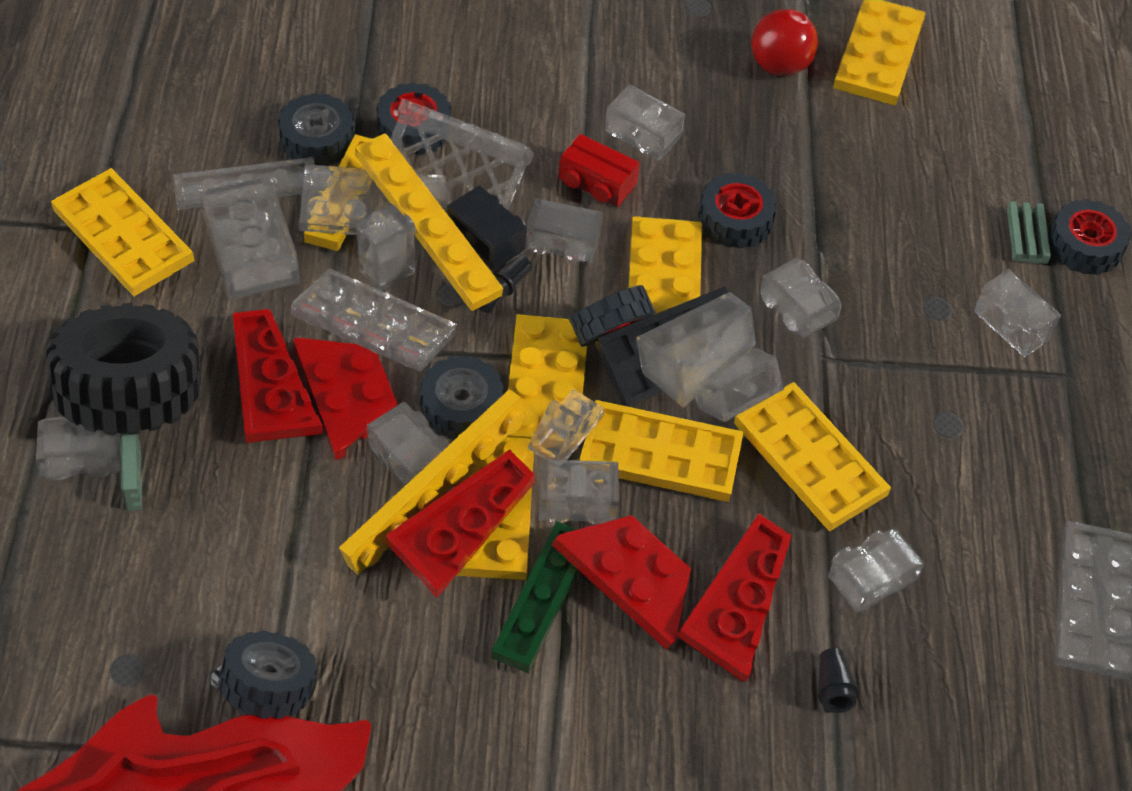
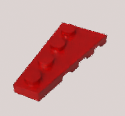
(270, 386)
(455, 526)
(734, 607)

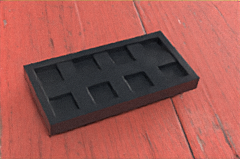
(622, 357)

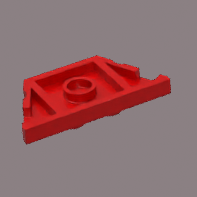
(345, 387)
(632, 571)

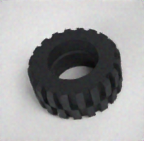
(124, 368)

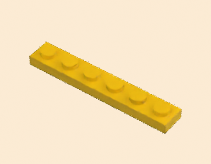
(433, 226)
(435, 480)

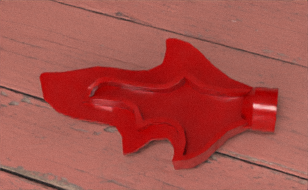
(230, 756)

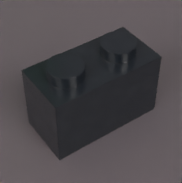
(488, 226)

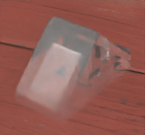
(565, 426)

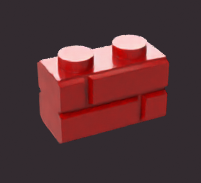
(598, 170)

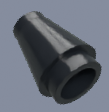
(836, 682)

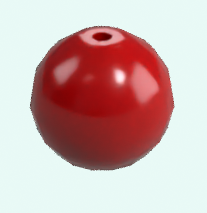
(784, 42)

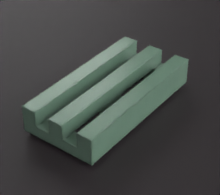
(1041, 233)
(131, 471)

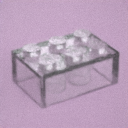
(249, 237)

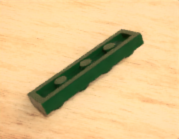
(536, 606)

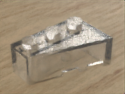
(697, 347)

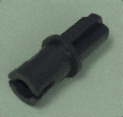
(509, 277)

